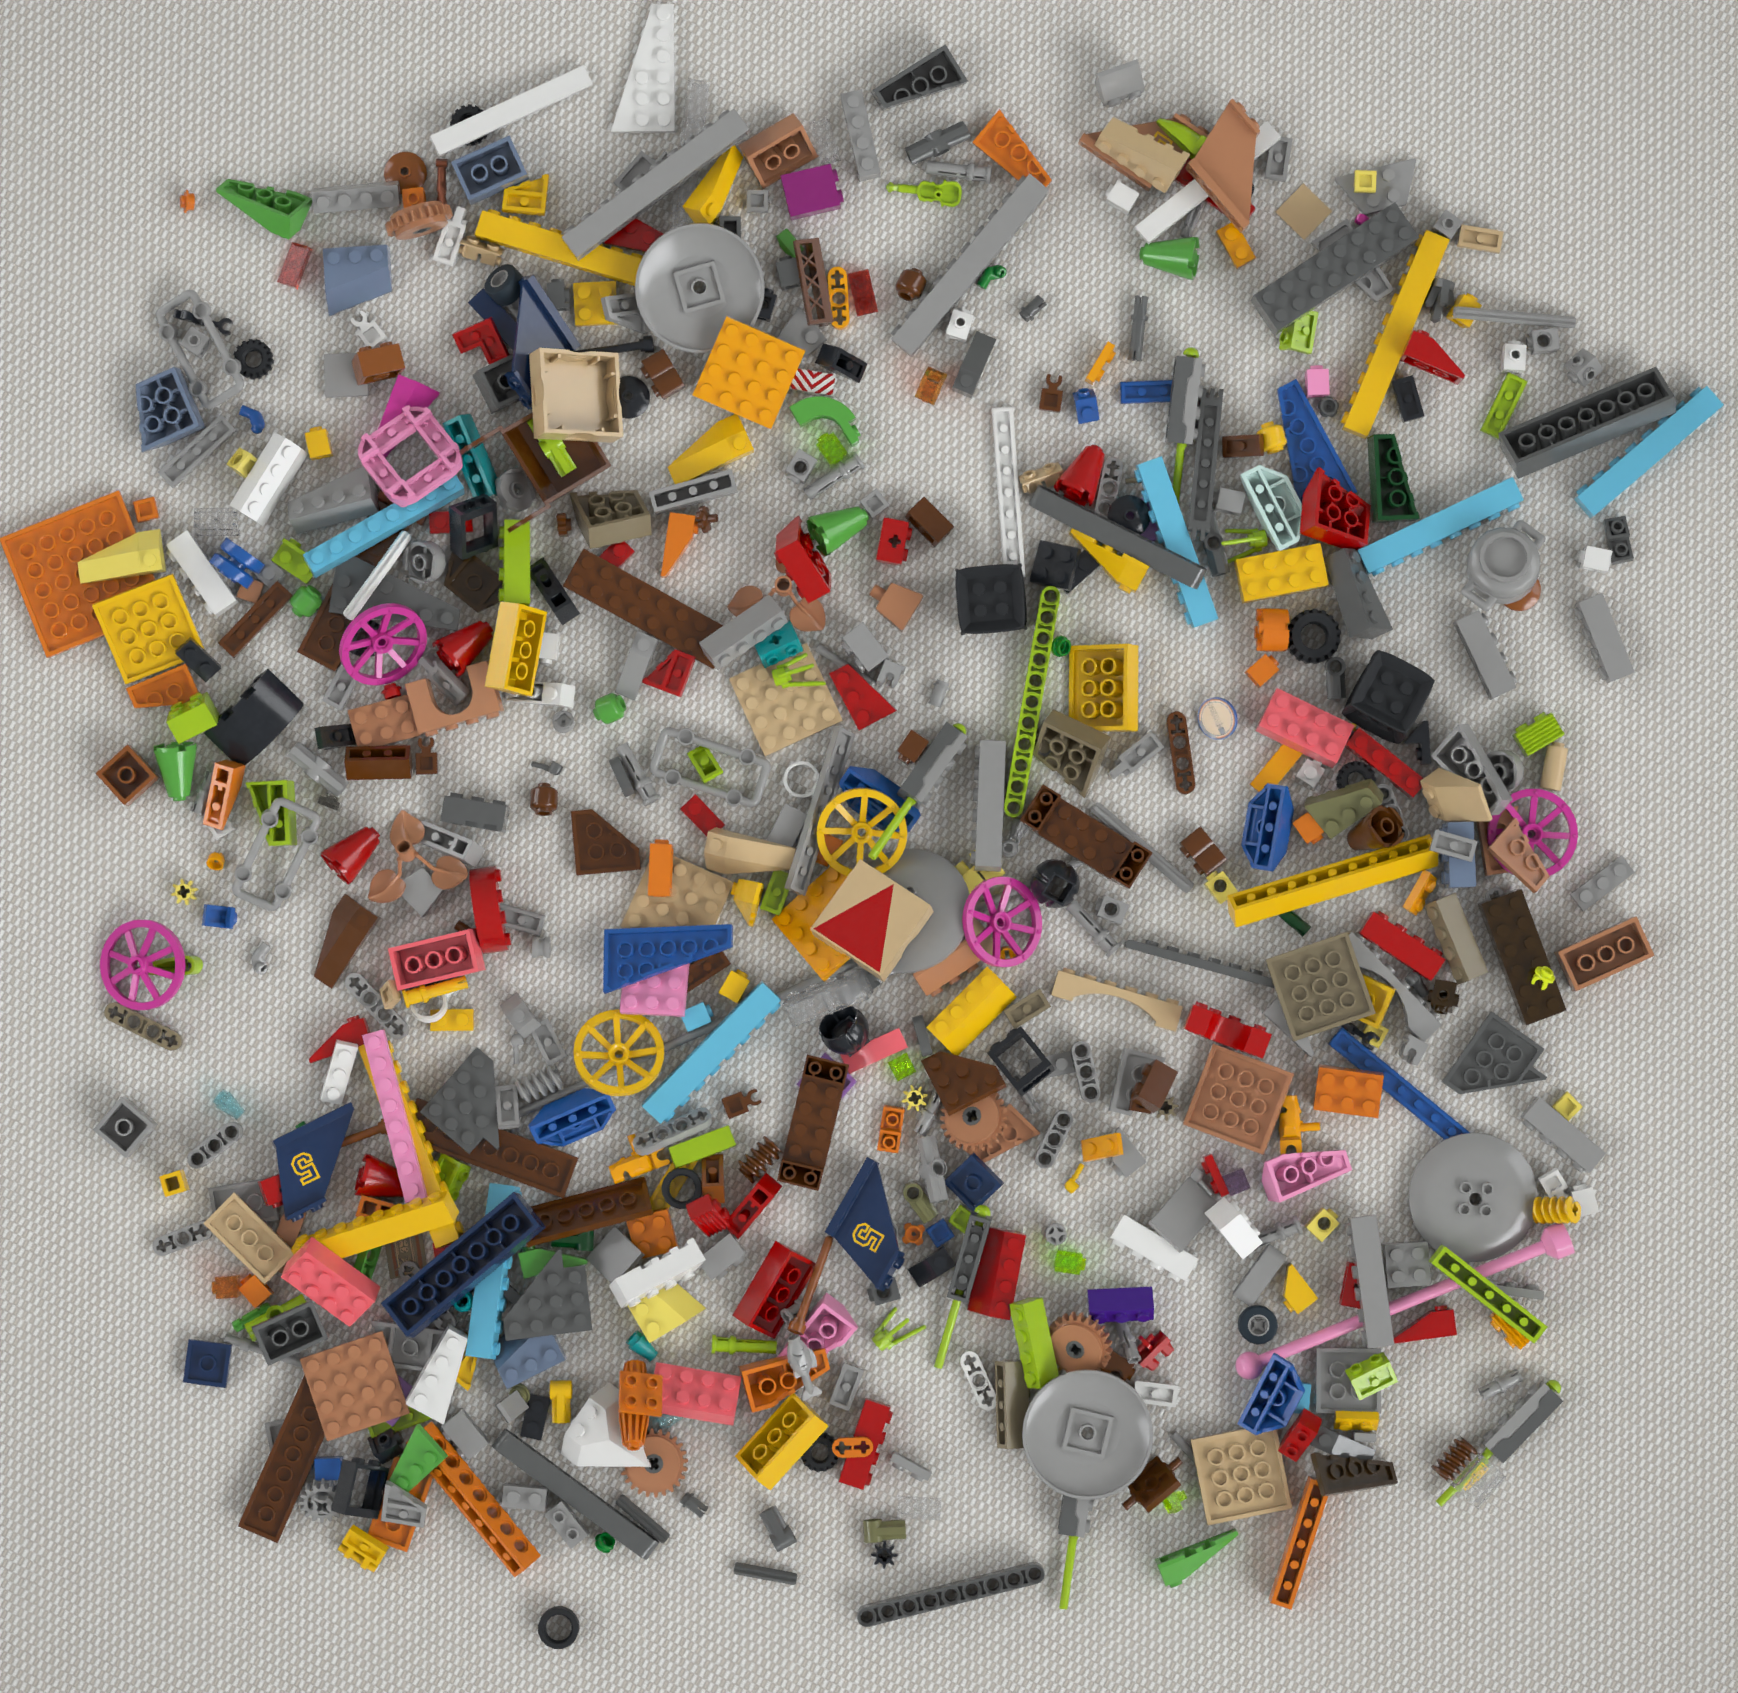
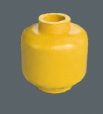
(1273, 437)

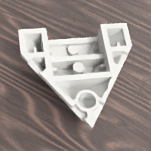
(596, 1435)

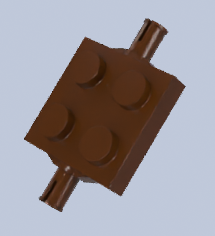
(1153, 1484)

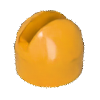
(215, 865)
(1002, 952)

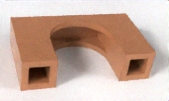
(430, 718)

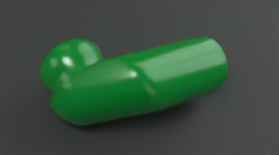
(991, 273)

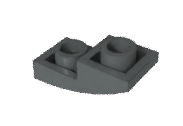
(1618, 539)

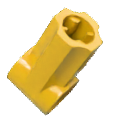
(561, 1400)

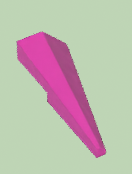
(406, 393)

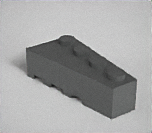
(924, 78)
(1356, 595)

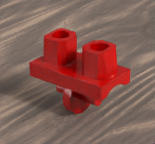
(1152, 1347)

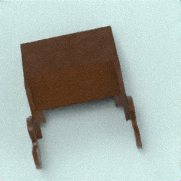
(540, 470)

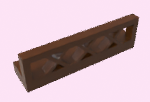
(818, 281)

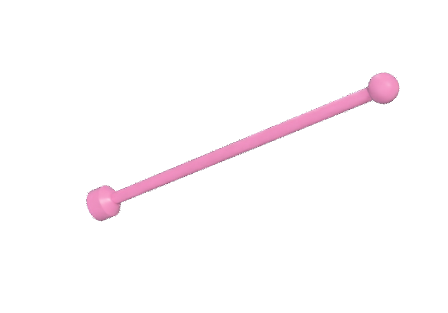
(1554, 1242)

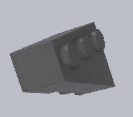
(475, 812)

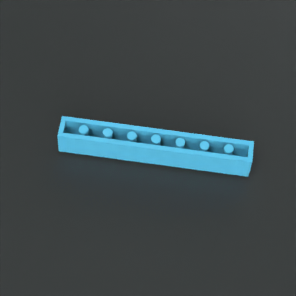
(1648, 452)
(1440, 526)
(378, 528)
(1174, 536)
(711, 1052)
(489, 1295)

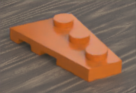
(164, 689)

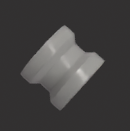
(541, 947)
(1058, 1234)

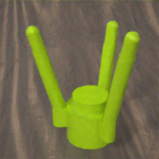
(1255, 539)
(782, 674)
(884, 1338)

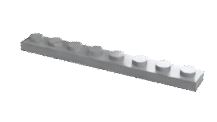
(825, 791)

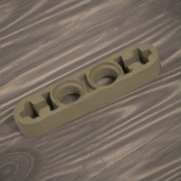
(143, 1026)

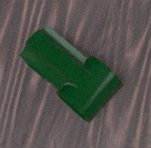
(579, 1242)

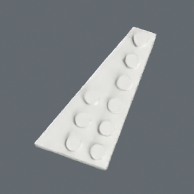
(650, 88)

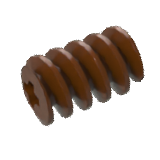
(759, 1159)
(1454, 1459)

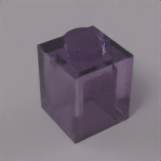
(1236, 1181)

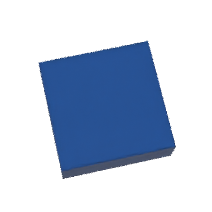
(940, 1232)

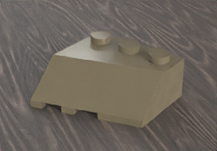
(611, 517)
(1074, 748)

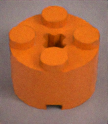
(1272, 629)

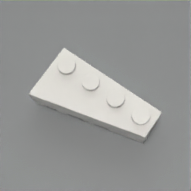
(657, 1274)
(437, 1380)

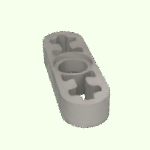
(170, 1249)

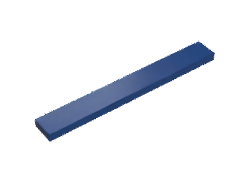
(1396, 1085)

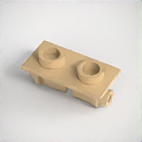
(489, 251)
(1032, 478)

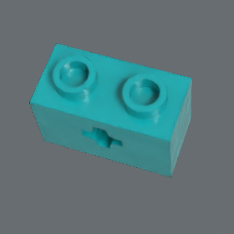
(779, 645)

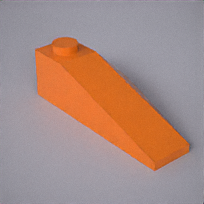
(773, 1379)

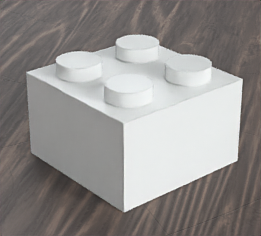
(1234, 1227)

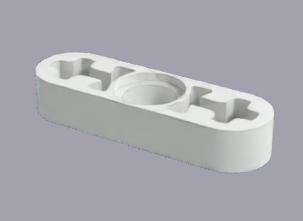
(966, 1367)

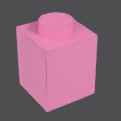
(1317, 382)

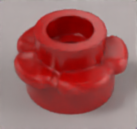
(391, 691)

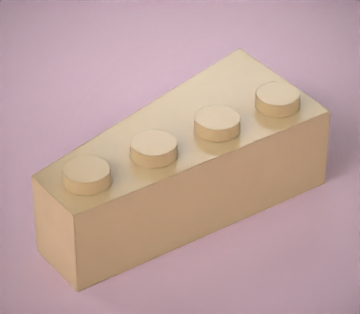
(1142, 154)

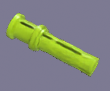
(732, 1345)

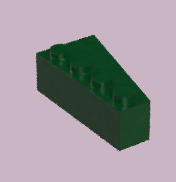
(1388, 482)

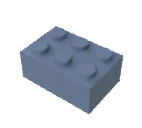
(490, 170)
(1458, 872)

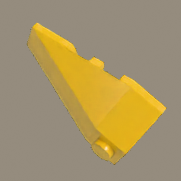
(711, 193)
(714, 449)
(1122, 569)
(747, 898)

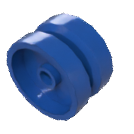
(237, 562)

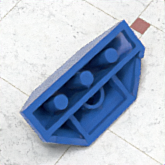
(870, 778)
(1268, 827)
(572, 1117)
(1273, 1398)

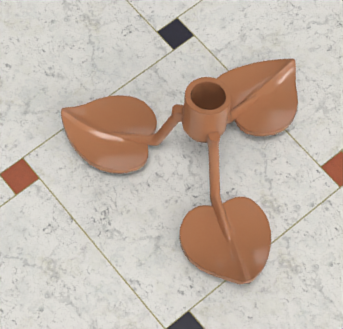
(803, 616)
(404, 834)

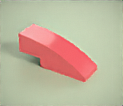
(876, 1050)

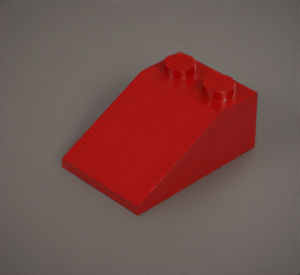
(1428, 356)

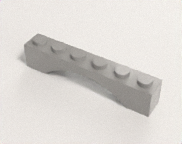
(1417, 1017)

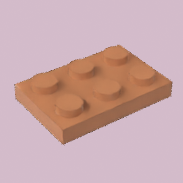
(383, 722)

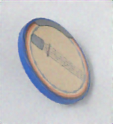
(1217, 718)

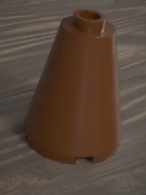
(1377, 830)

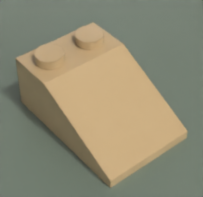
(1454, 797)

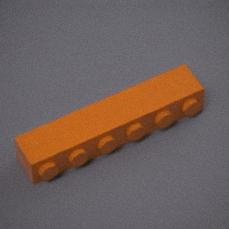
(1298, 1545)

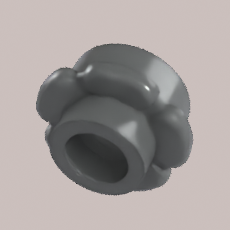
(1334, 405)

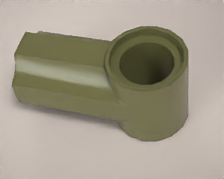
(920, 1203)
(877, 1530)

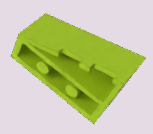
(263, 795)

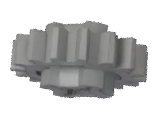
(322, 1499)

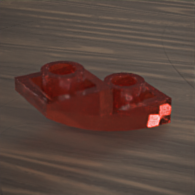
(862, 292)

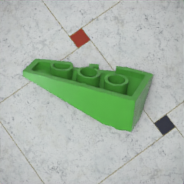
(273, 210)
(1183, 1562)

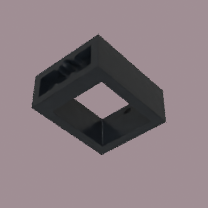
(469, 510)
(1034, 1076)
(373, 1493)

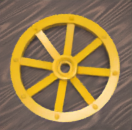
(864, 793)
(618, 1048)

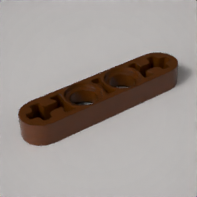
(1177, 753)

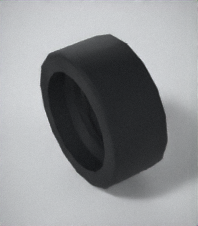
(681, 1172)
(558, 1644)

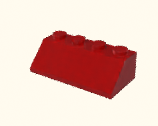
(997, 1273)
(774, 1288)

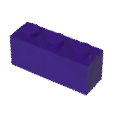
(1121, 1304)

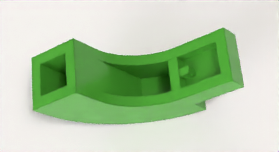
(827, 408)

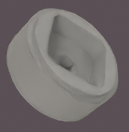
(563, 721)

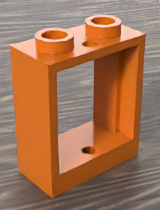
(660, 869)

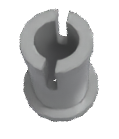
(938, 693)

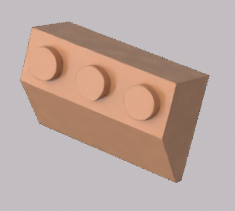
(778, 150)
(948, 970)

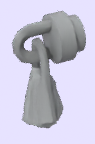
(1018, 829)

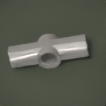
(318, 769)
(932, 1169)

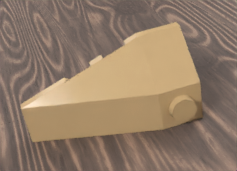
(738, 853)

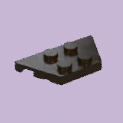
(473, 582)

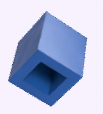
(327, 1467)

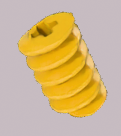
(1556, 1210)

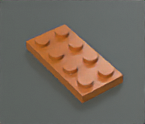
(394, 1534)

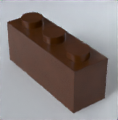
(378, 762)

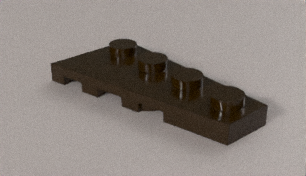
(1351, 1474)

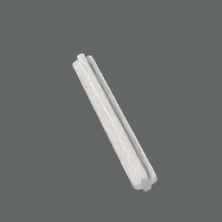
(377, 575)

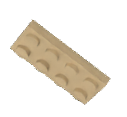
(249, 1238)

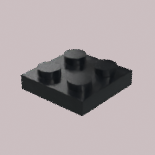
(1055, 565)

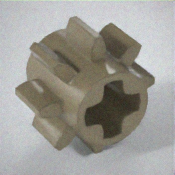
(1169, 1111)

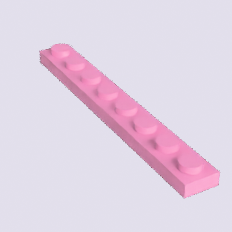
(394, 1115)

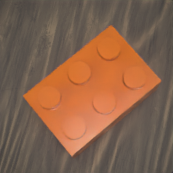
(1348, 1091)

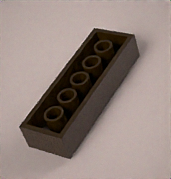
(1519, 955)

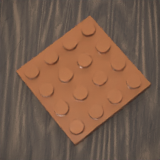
(1238, 1099)
(354, 1385)

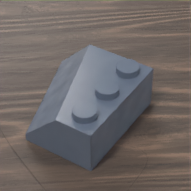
(355, 275)
(166, 410)
(527, 1357)

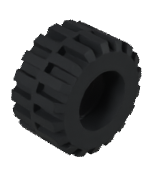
(1331, 631)

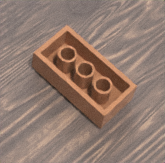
(1604, 953)

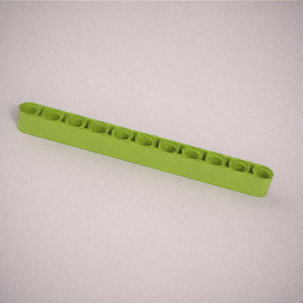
(1037, 692)

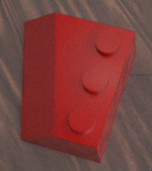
(1334, 513)
(801, 562)

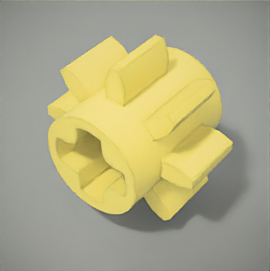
(180, 888)
(920, 1101)

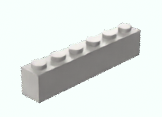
(989, 805)
(1370, 1281)

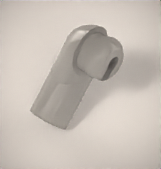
(258, 959)

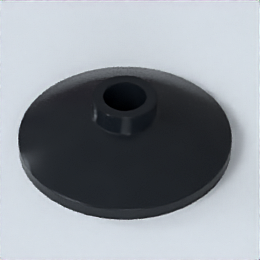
(640, 397)
(1130, 503)

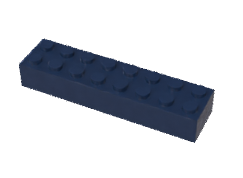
(463, 1265)

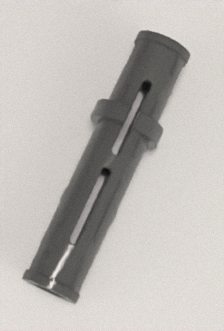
(1138, 327)

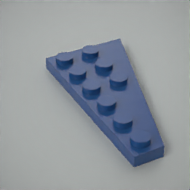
(646, 952)

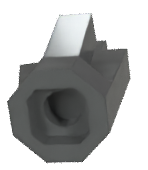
(1439, 296)

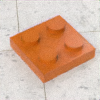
(653, 1233)

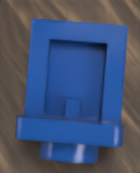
(1086, 405)
(219, 916)

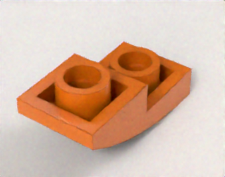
(890, 1129)

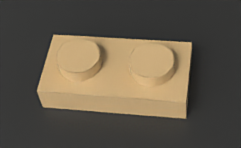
(1480, 239)

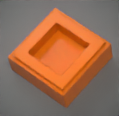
(146, 509)

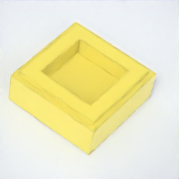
(1365, 181)
(1381, 1032)
(1567, 1106)

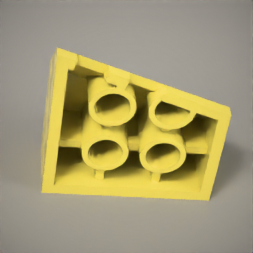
(665, 1311)

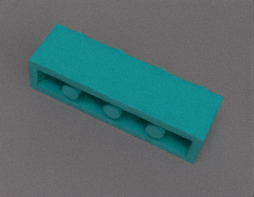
(476, 462)

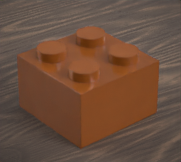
(378, 363)
(127, 775)

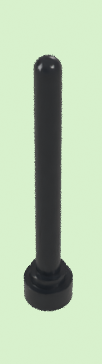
(645, 344)

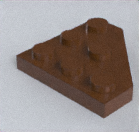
(600, 846)
(961, 1080)

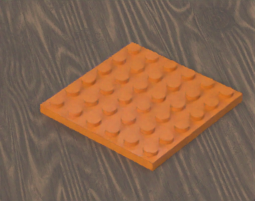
(48, 572)

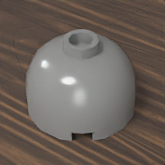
(424, 561)
(1508, 767)

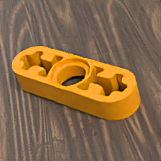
(843, 282)

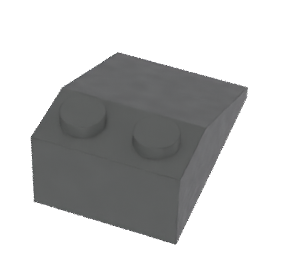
(495, 386)

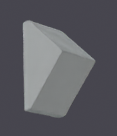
(512, 1406)

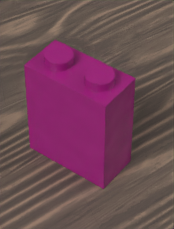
(811, 191)

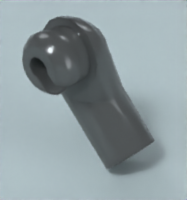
(1414, 979)

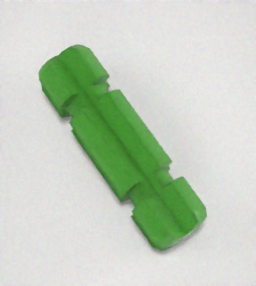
(238, 1324)

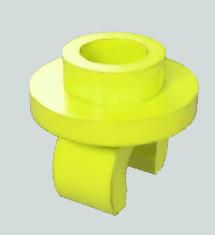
(1544, 974)

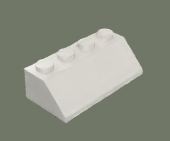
(268, 479)

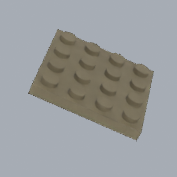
(1320, 986)

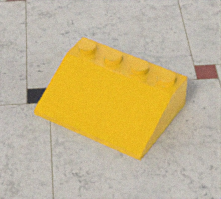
(1104, 686)

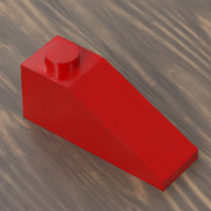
(348, 1032)
(753, 1205)
(1431, 1325)

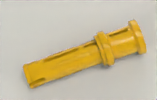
(424, 993)

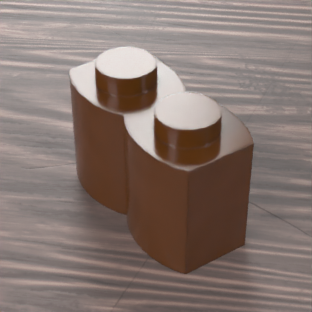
(663, 375)
(1202, 851)

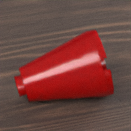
(1082, 476)
(463, 646)
(351, 853)
(377, 1179)

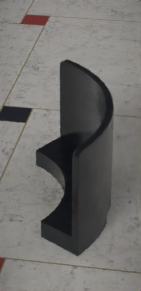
(255, 719)

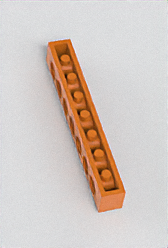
(481, 1508)

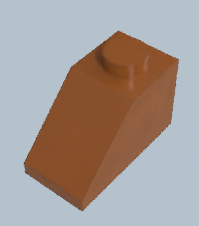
(713, 1177)

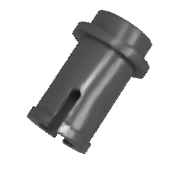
(1032, 308)
(693, 1503)

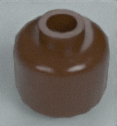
(910, 284)
(543, 799)

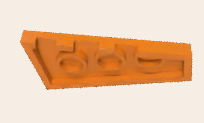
(1008, 150)

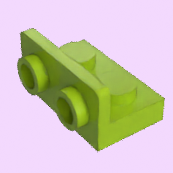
(1300, 334)
(291, 559)
(453, 1173)
(1371, 1375)

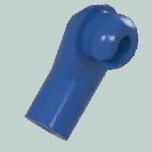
(255, 418)

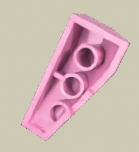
(1298, 1172)
(826, 1326)

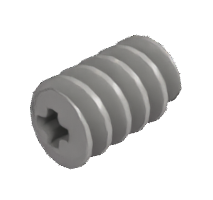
(539, 1084)

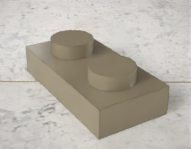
(1027, 1008)

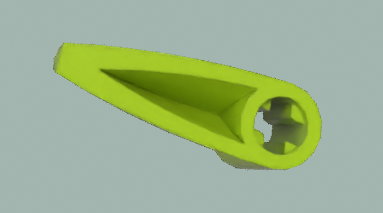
(1183, 136)
(169, 965)

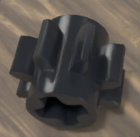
(888, 1558)

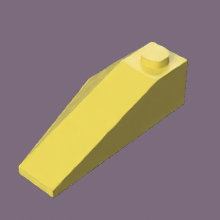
(130, 557)

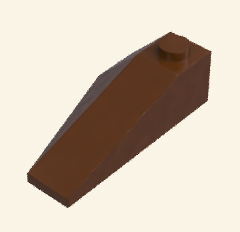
(346, 933)

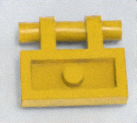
(363, 1548)

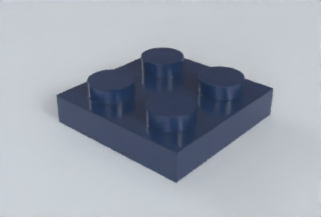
(973, 1182)
(207, 1363)

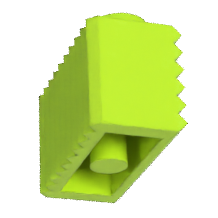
(1538, 734)

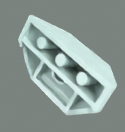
(1274, 504)

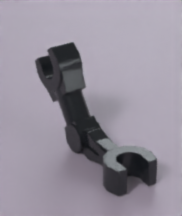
(188, 316)
(1366, 1037)

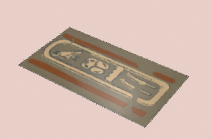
(405, 1250)

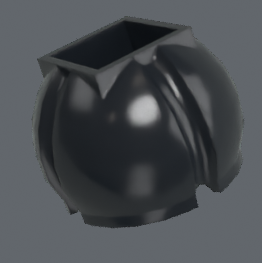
(1043, 878)
(845, 1031)

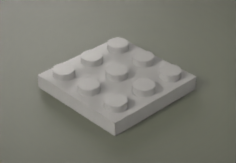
(1333, 1386)

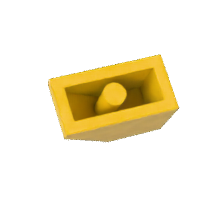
(1296, 1291)

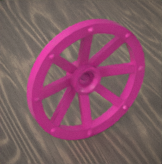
(382, 642)
(1562, 807)
(1004, 922)
(145, 963)

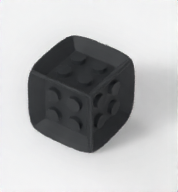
(991, 599)
(1388, 697)

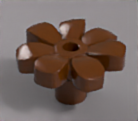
(705, 519)

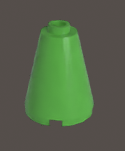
(1173, 256)
(836, 527)
(176, 767)

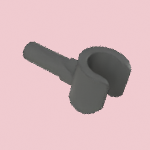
(554, 768)

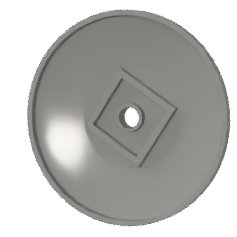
(690, 255)
(946, 891)
(1467, 1166)
(1079, 1464)

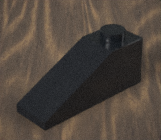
(553, 591)

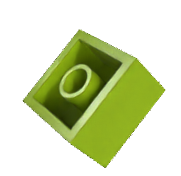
(192, 717)

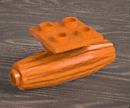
(638, 1399)

